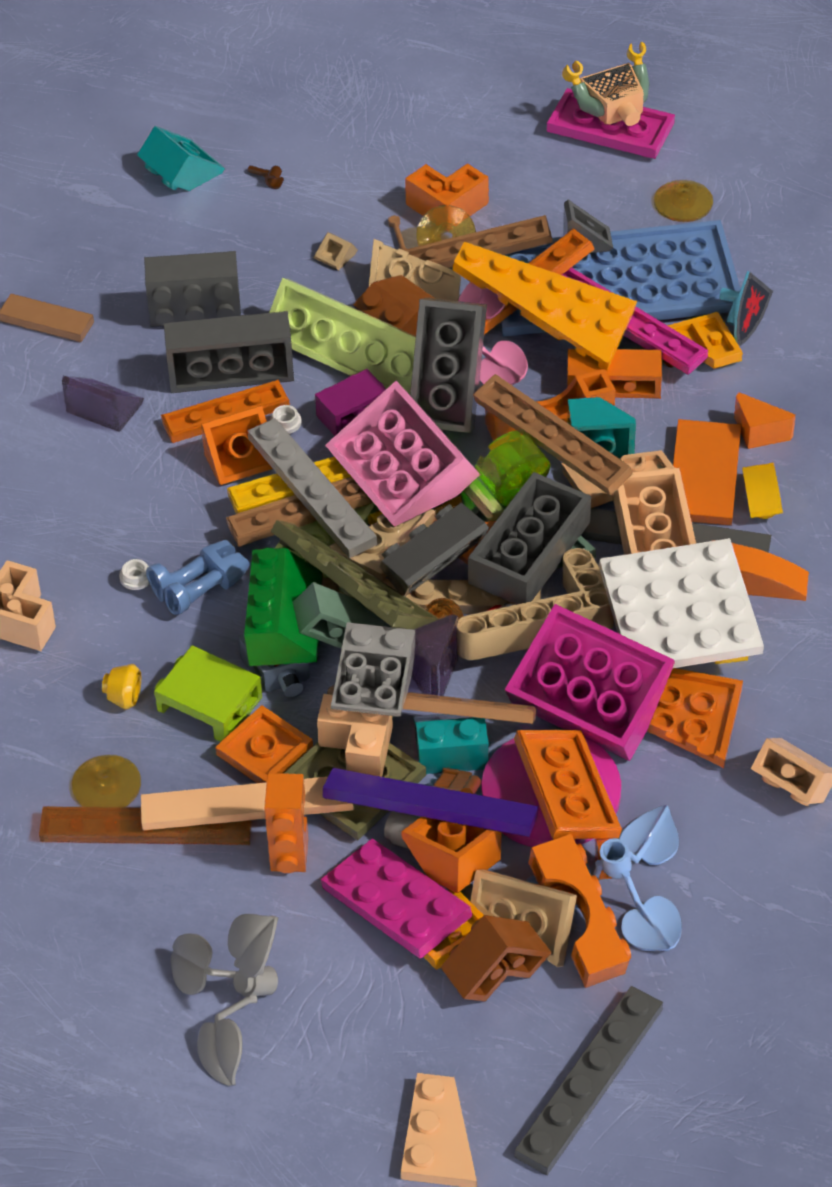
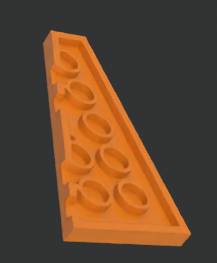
(698, 713)

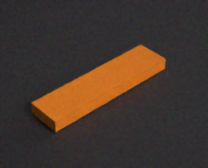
(187, 421)

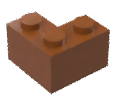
(491, 953)

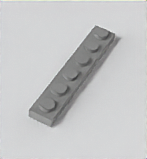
(312, 488)

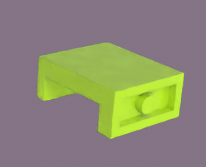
(209, 691)

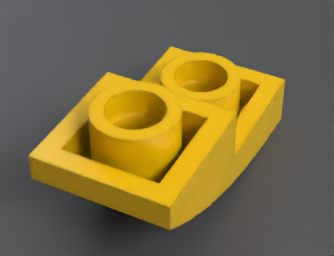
(762, 491)

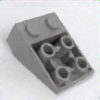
(374, 669)

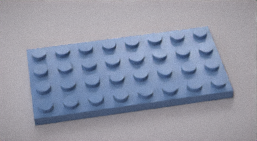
(663, 268)

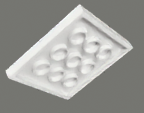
(683, 602)

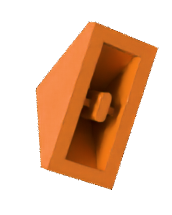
(762, 422)

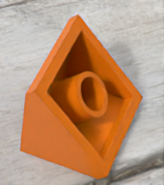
(229, 448)

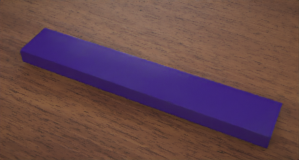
(430, 802)

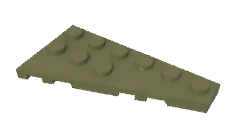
(353, 580)

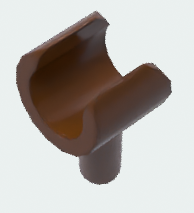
(271, 176)

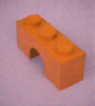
(286, 822)

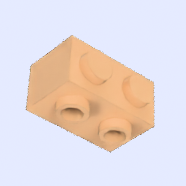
(794, 771)

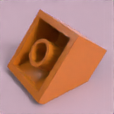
(451, 850)

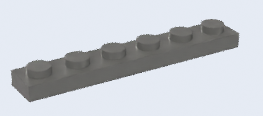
(588, 1080)

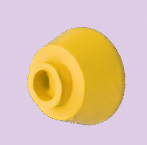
(123, 685)

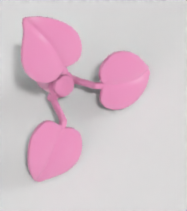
(506, 357)

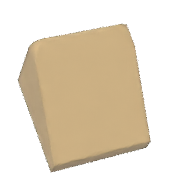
(335, 251)

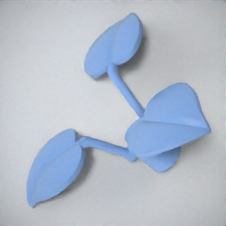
(654, 840)

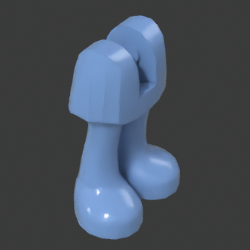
(217, 560)

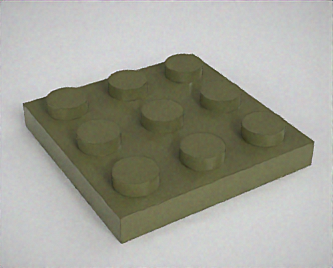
(357, 822)

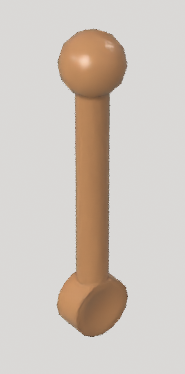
(394, 221)

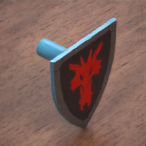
(747, 306)

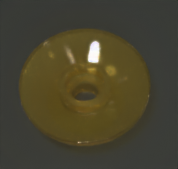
(683, 200)
(443, 220)
(113, 791)

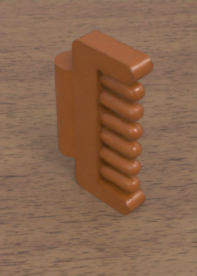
(458, 781)

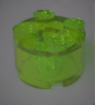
(510, 465)

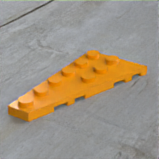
(557, 304)

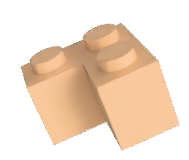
(24, 615)
(360, 734)

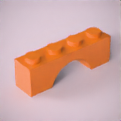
(582, 386)
(599, 951)

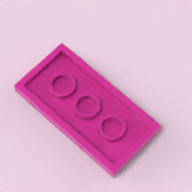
(641, 139)
(396, 898)

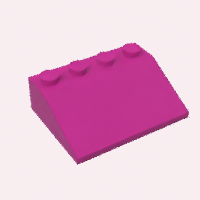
(591, 681)

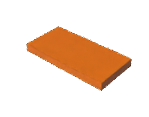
(708, 468)
(567, 784)

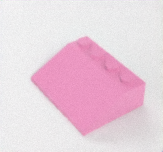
(401, 457)

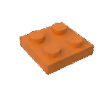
(263, 745)

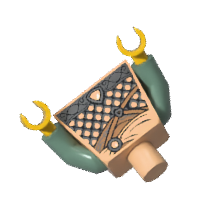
(612, 93)

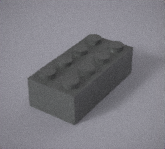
(229, 352)
(448, 361)
(529, 539)

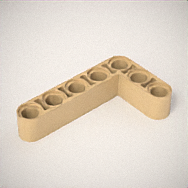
(517, 625)

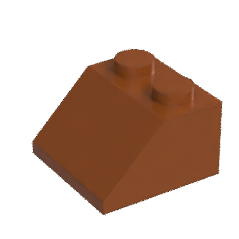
(394, 302)

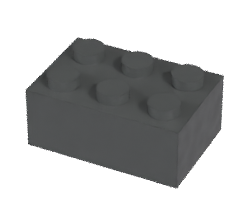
(192, 287)

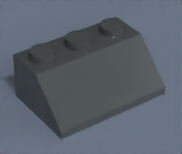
(432, 548)

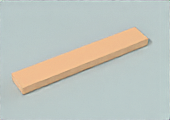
(225, 805)

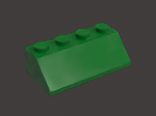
(271, 622)

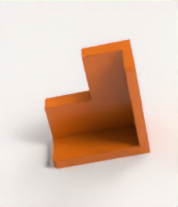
(463, 189)

